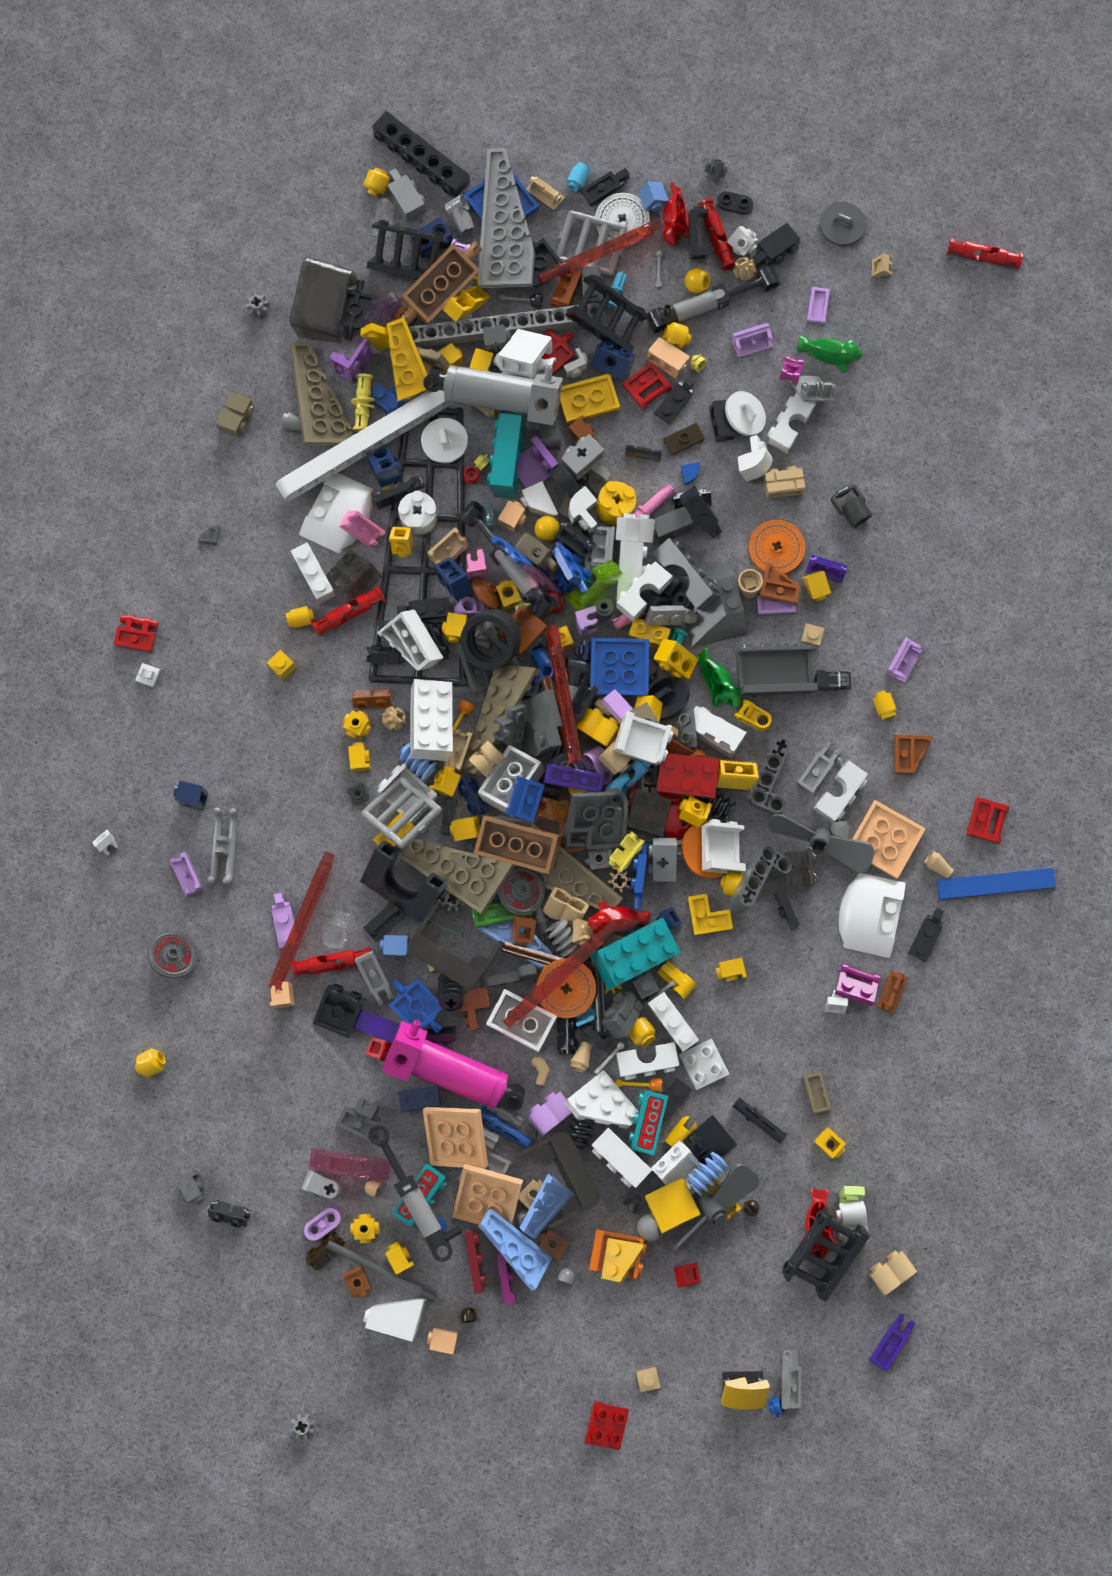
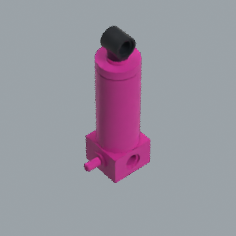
(448, 1069)

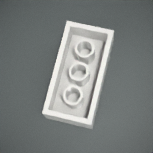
(431, 720)

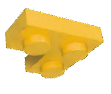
(704, 921)

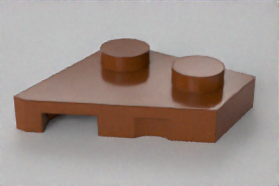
(779, 587)
(909, 752)

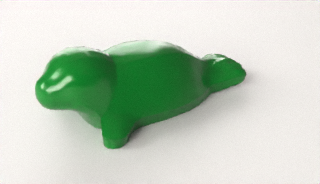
(831, 351)
(718, 681)

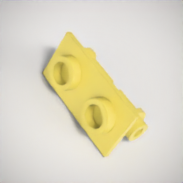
(620, 859)

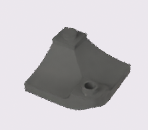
(541, 725)
(596, 820)

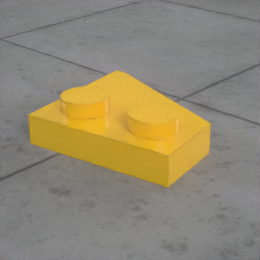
(376, 335)
(619, 1258)

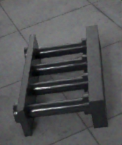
(395, 266)
(593, 325)
(835, 1269)

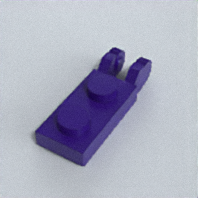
(891, 1344)

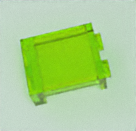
(606, 576)

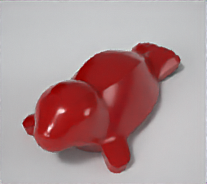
(675, 217)
(622, 916)
(819, 1202)

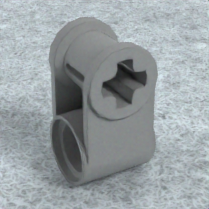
(318, 1184)

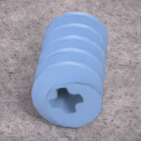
(422, 767)
(707, 1173)

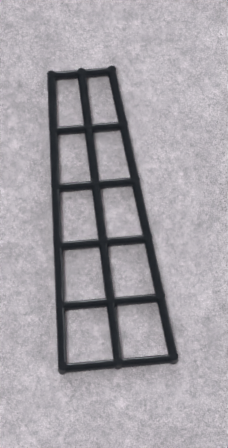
(424, 570)

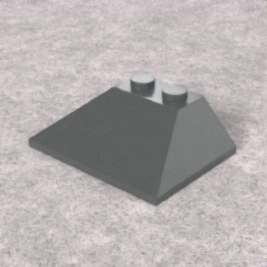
(724, 616)

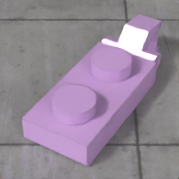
(282, 918)

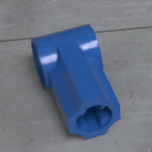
(543, 662)

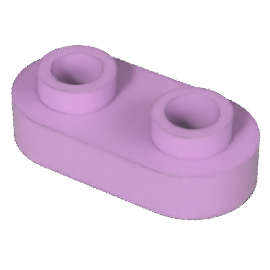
(322, 1223)

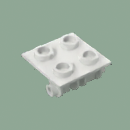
(704, 1064)

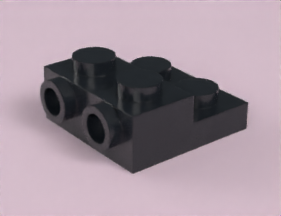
(544, 259)
(339, 1010)

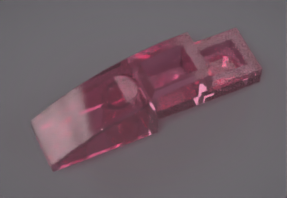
(349, 1164)

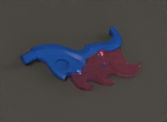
(529, 567)

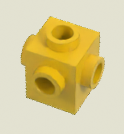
(361, 729)
(373, 1228)

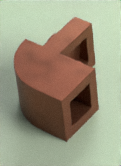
(474, 1000)

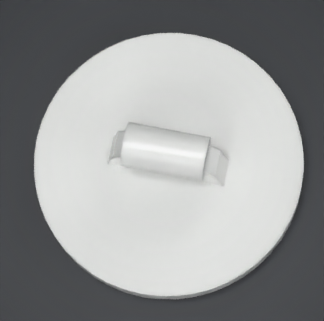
(745, 413)
(444, 440)

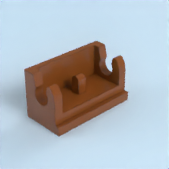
(566, 289)

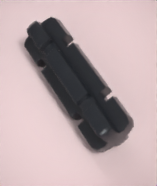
(644, 453)
(448, 816)

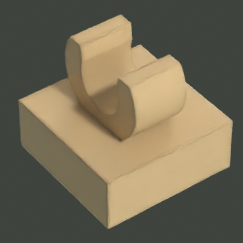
(881, 266)

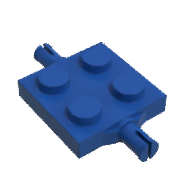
(573, 567)
(639, 869)
(416, 1004)

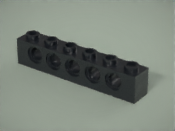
(431, 156)

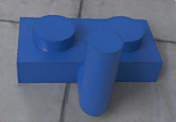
(385, 398)

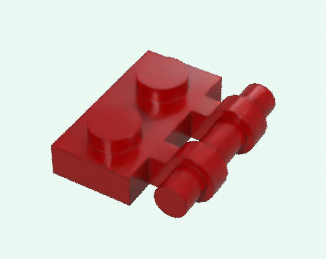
(133, 638)

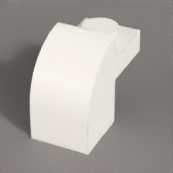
(756, 462)
(578, 509)

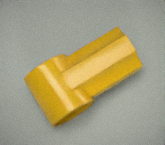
(683, 983)

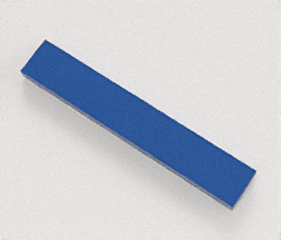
(996, 883)

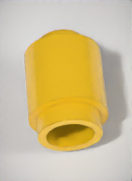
(300, 617)
(884, 705)

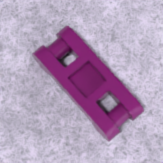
(791, 369)
(505, 1278)

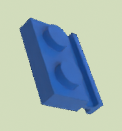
(525, 799)

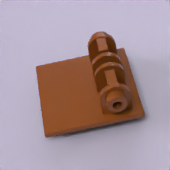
(529, 626)

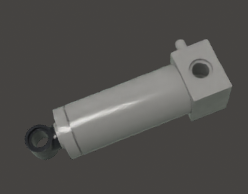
(533, 397)

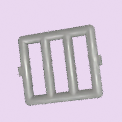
(588, 220)
(411, 790)

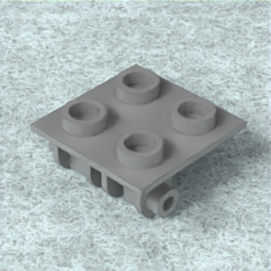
(813, 389)

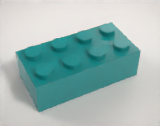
(507, 451)
(635, 953)

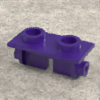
(833, 570)

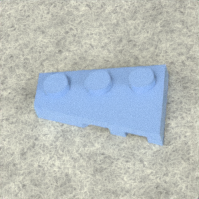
(545, 1206)

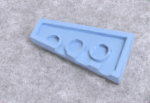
(503, 932)
(518, 1250)

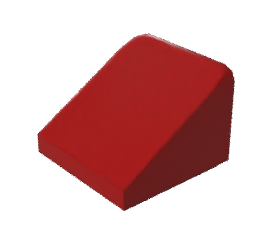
(378, 1048)
(687, 1275)

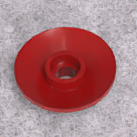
(673, 824)

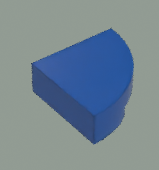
(690, 472)

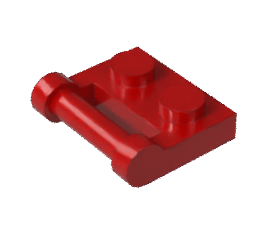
(643, 381)
(981, 819)

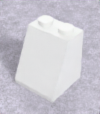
(396, 1318)

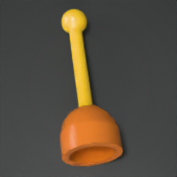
(464, 708)
(654, 1085)

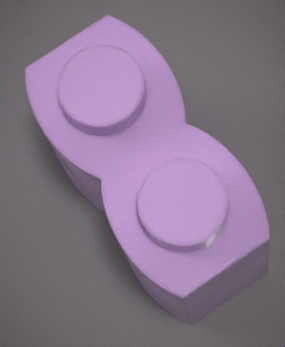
(549, 1114)

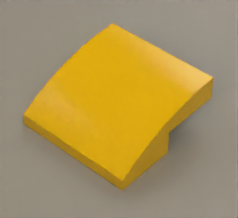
(672, 1205)
(744, 1396)

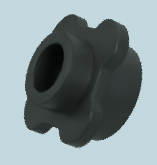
(353, 791)

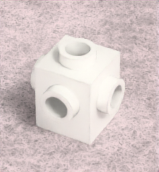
(740, 235)

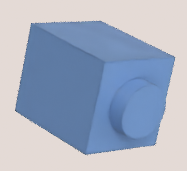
(653, 196)
(394, 946)

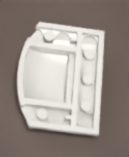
(333, 502)
(871, 914)

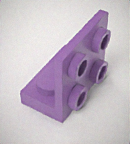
(349, 369)
(535, 464)

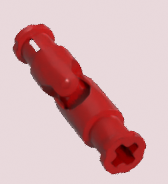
(716, 232)
(988, 254)
(343, 614)
(316, 964)

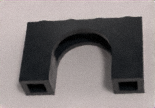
(380, 879)

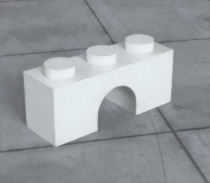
(782, 435)
(313, 573)
(653, 578)
(851, 779)
(673, 1022)
(665, 1059)

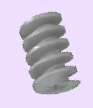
(562, 937)

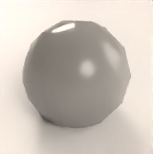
(648, 1228)

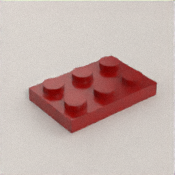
(688, 775)

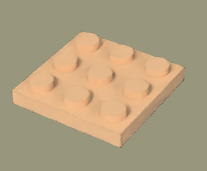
(891, 836)
(455, 1137)
(483, 1191)

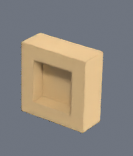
(812, 634)
(648, 1379)

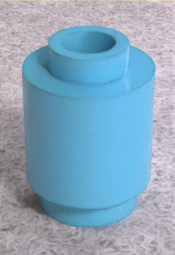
(578, 177)

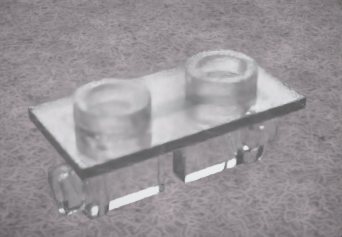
(384, 211)

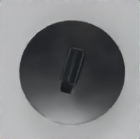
(673, 694)

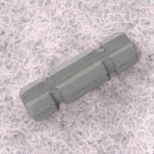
(507, 1115)

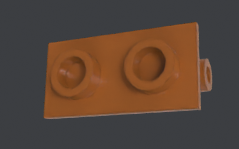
(362, 698)
(892, 992)

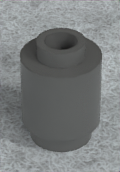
(604, 615)

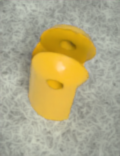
(679, 1132)

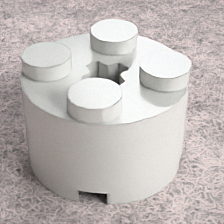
(418, 503)

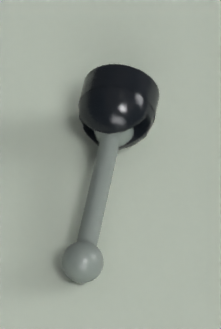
(534, 300)

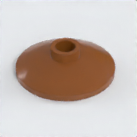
(485, 592)

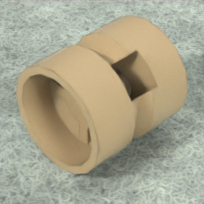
(749, 583)
(487, 758)

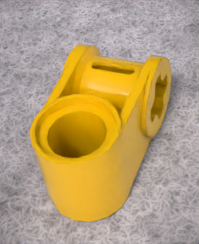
(752, 715)

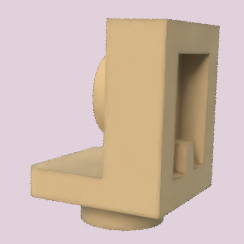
(581, 931)

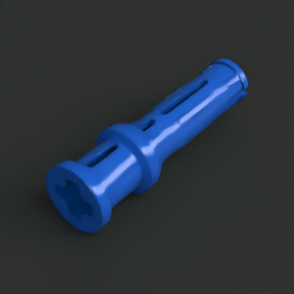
(494, 1123)

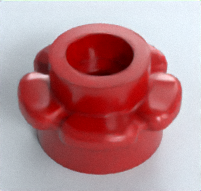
(471, 470)

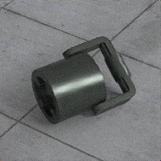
(854, 510)

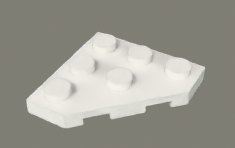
(602, 1102)

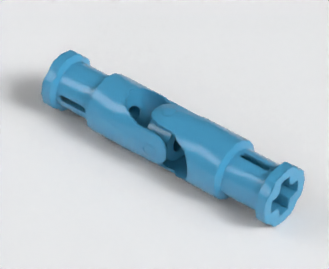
(625, 781)

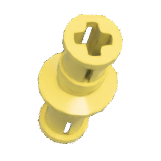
(362, 401)

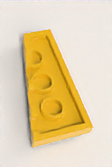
(405, 360)

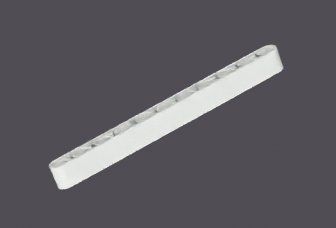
(362, 442)

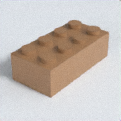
(517, 844)

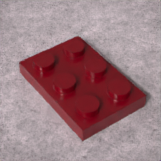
(475, 1260)

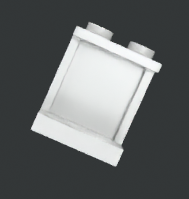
(524, 352)
(643, 739)
(404, 771)
(721, 847)
(676, 1165)

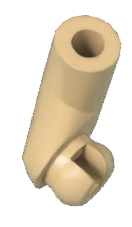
(542, 1068)

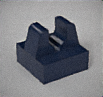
(670, 917)

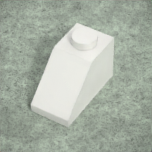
(538, 501)

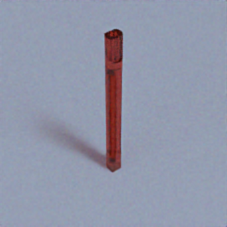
(600, 251)
(563, 694)
(302, 921)
(560, 974)

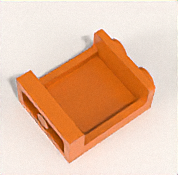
(599, 1249)

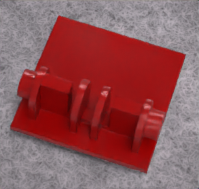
(606, 1426)

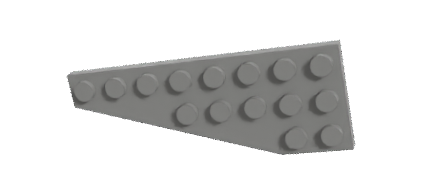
(505, 237)

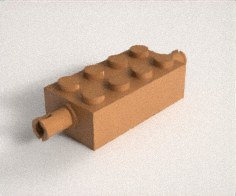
(440, 283)

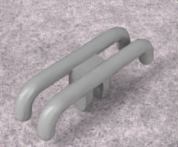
(223, 846)

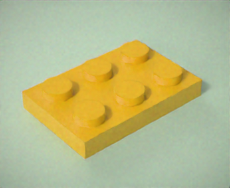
(589, 398)

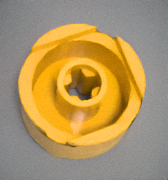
(614, 501)

